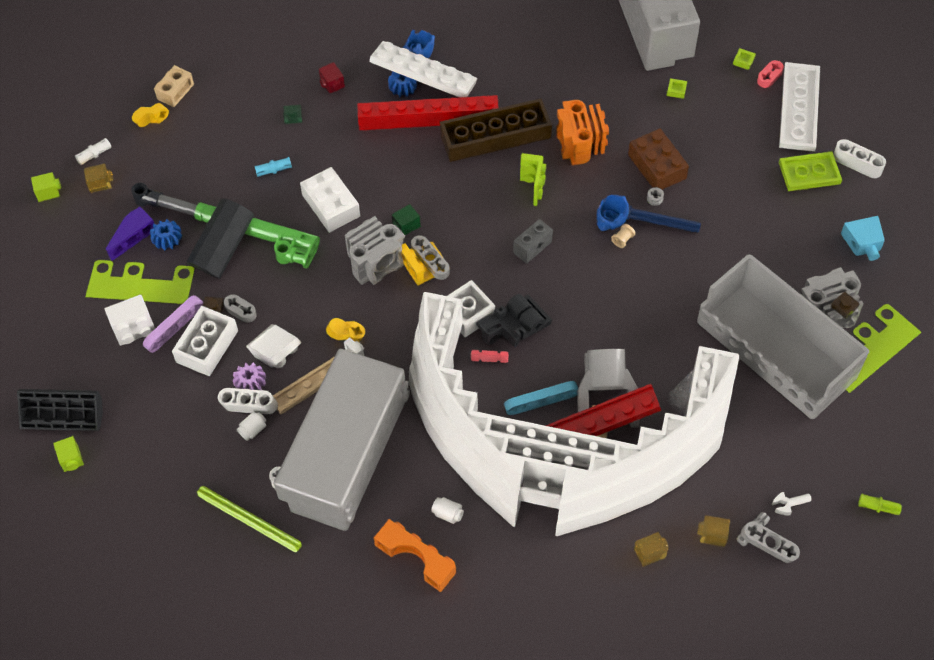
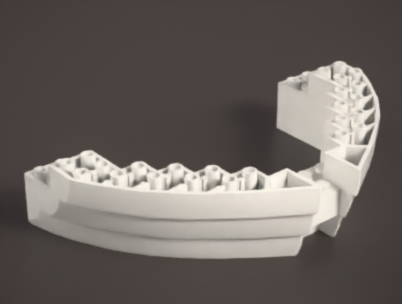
(554, 467)

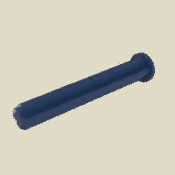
(663, 220)

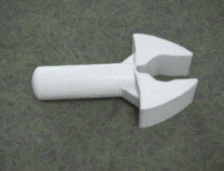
(789, 502)

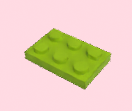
(810, 171)

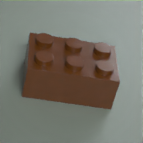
(658, 159)

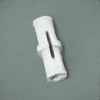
(93, 151)

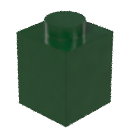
(406, 219)

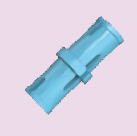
(273, 167)

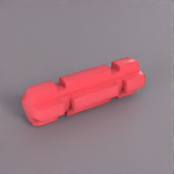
(489, 356)

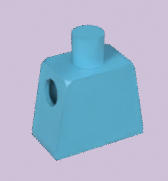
(864, 236)

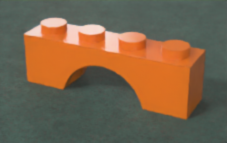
(395, 540)

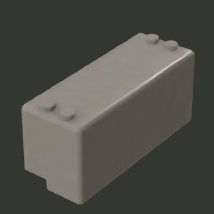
(662, 30)
(782, 336)
(342, 439)

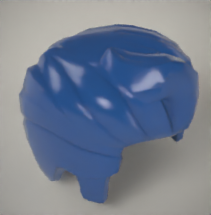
(420, 43)
(612, 212)

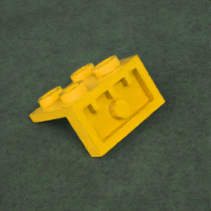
(415, 266)

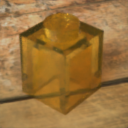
(98, 178)
(714, 530)
(651, 549)

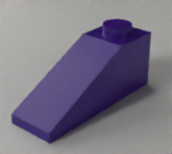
(130, 232)

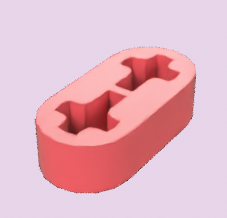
(773, 75)

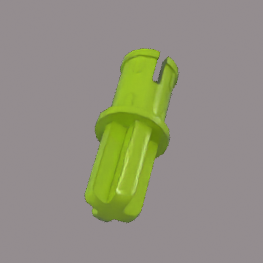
(879, 504)

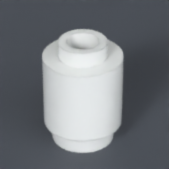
(252, 425)
(447, 510)

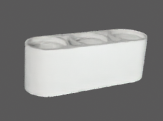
(859, 158)
(239, 397)

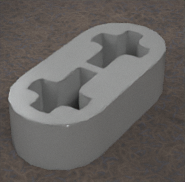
(238, 311)

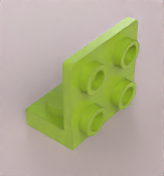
(533, 170)

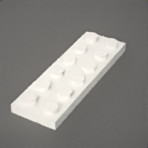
(423, 69)
(799, 107)

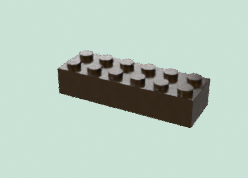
(495, 130)

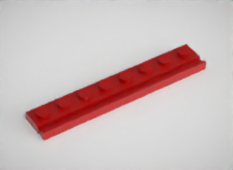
(612, 413)

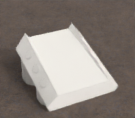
(273, 346)

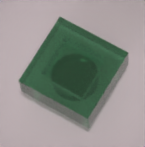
(292, 114)

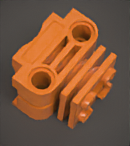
(581, 131)

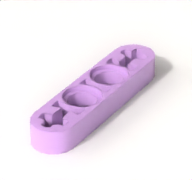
(172, 324)

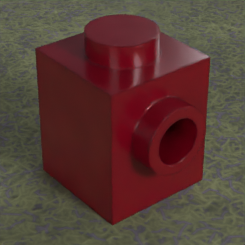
(331, 78)

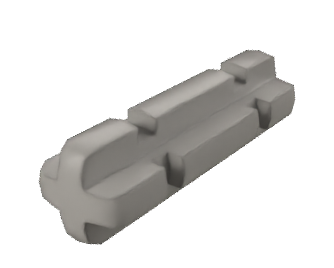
(762, 519)

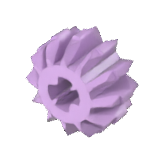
(249, 377)

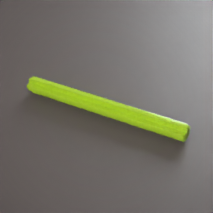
(249, 519)

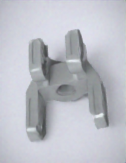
(605, 371)

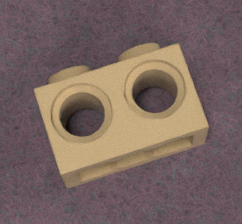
(174, 86)

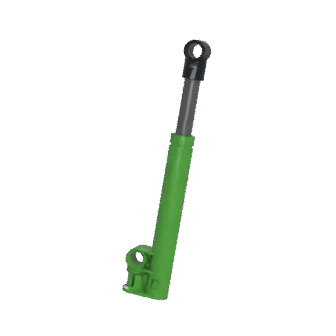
(294, 244)

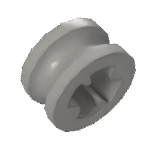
(655, 201)

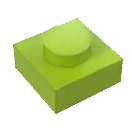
(744, 59)
(677, 88)

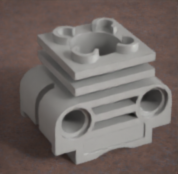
(374, 250)
(825, 289)

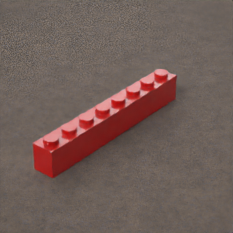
(420, 112)

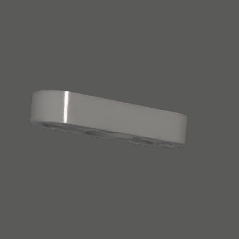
(430, 265)
(781, 554)

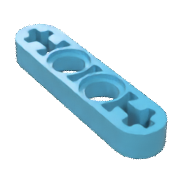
(541, 398)

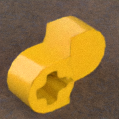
(147, 115)
(343, 330)

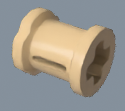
(623, 235)

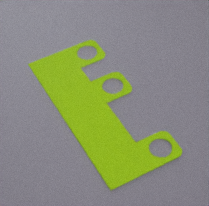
(126, 287)
(885, 344)

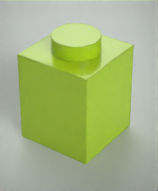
(46, 186)
(68, 454)

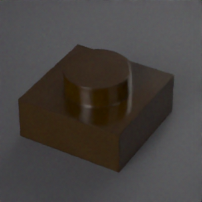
(214, 304)
(845, 305)

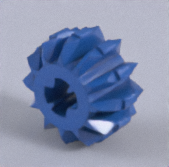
(401, 84)
(165, 234)

